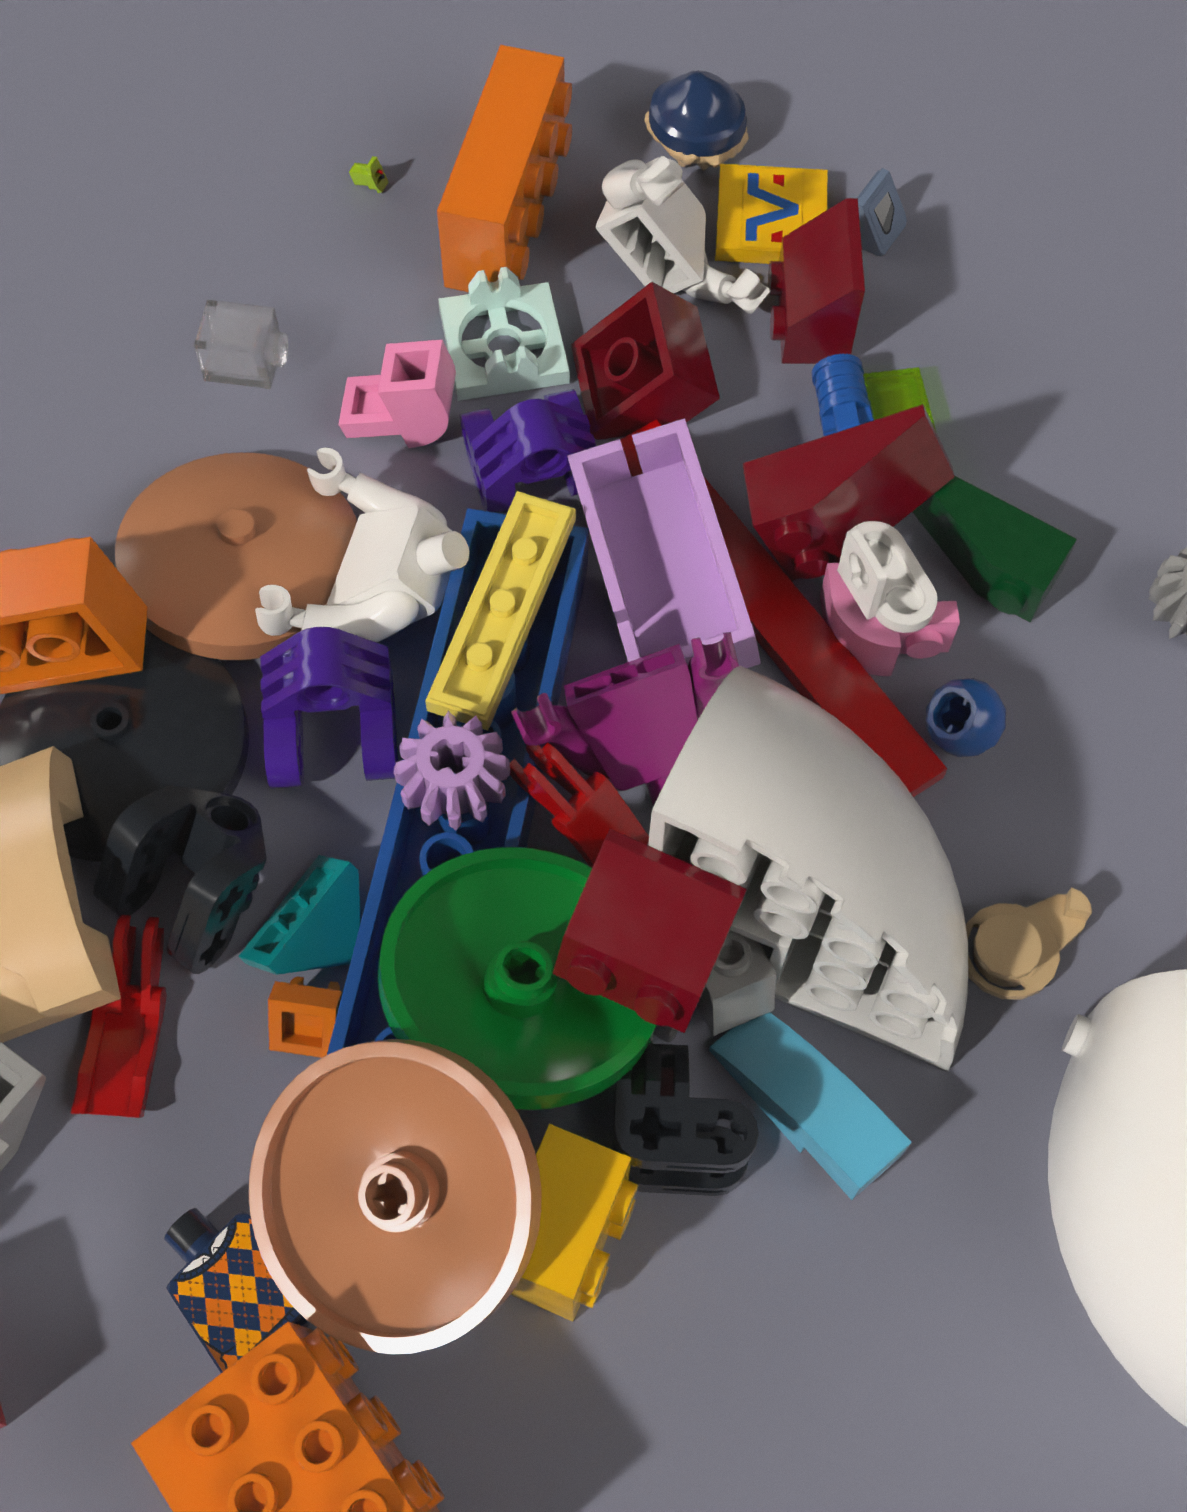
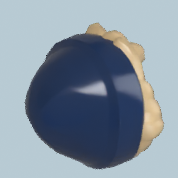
(698, 119)

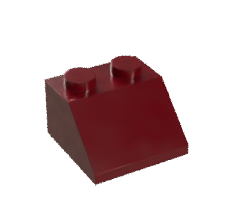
(818, 286)
(644, 365)
(647, 931)

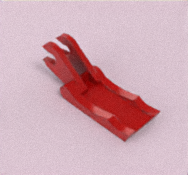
(590, 810)
(126, 1032)

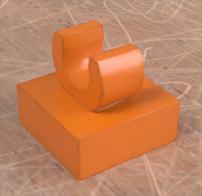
(302, 1017)

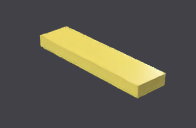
(501, 610)

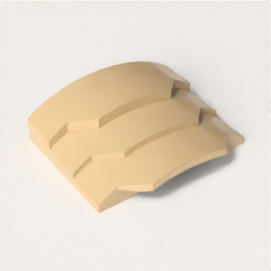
(47, 954)

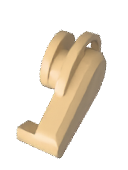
(1024, 943)

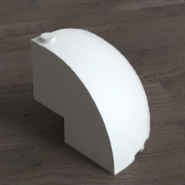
(831, 865)
(1124, 1178)

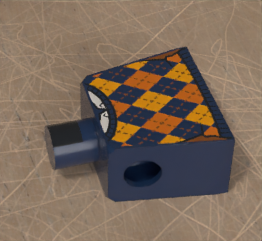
(226, 1286)

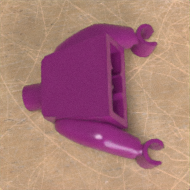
(633, 715)

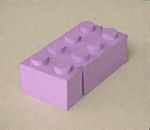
(661, 546)

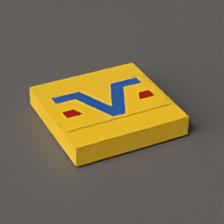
(763, 206)

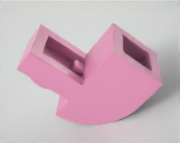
(406, 399)
(874, 643)

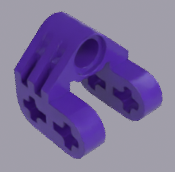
(524, 445)
(320, 673)

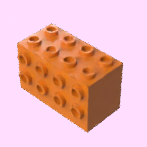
(285, 1437)

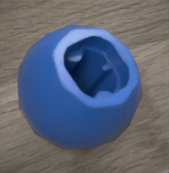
(965, 717)

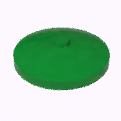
(474, 974)

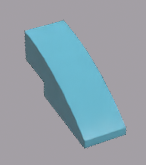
(811, 1101)

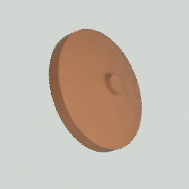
(220, 532)
(394, 1195)

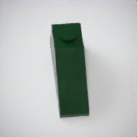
(996, 546)

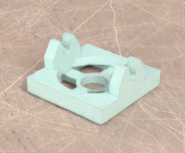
(503, 372)

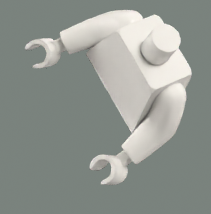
(661, 234)
(390, 570)

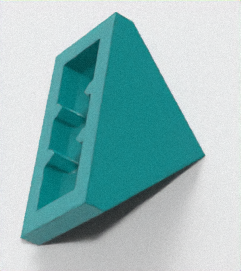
(312, 924)

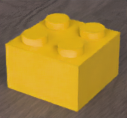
(581, 1205)

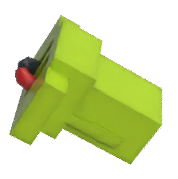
(369, 175)

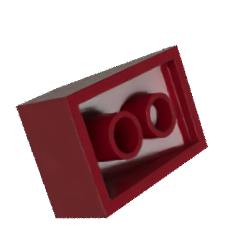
(823, 488)

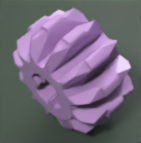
(435, 787)

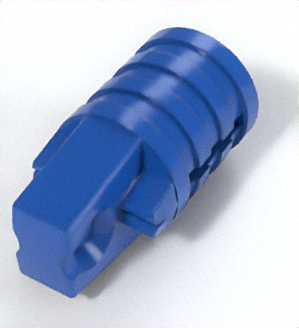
(841, 393)

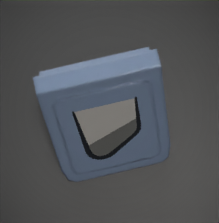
(880, 214)

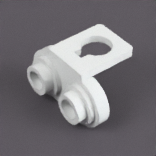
(886, 577)

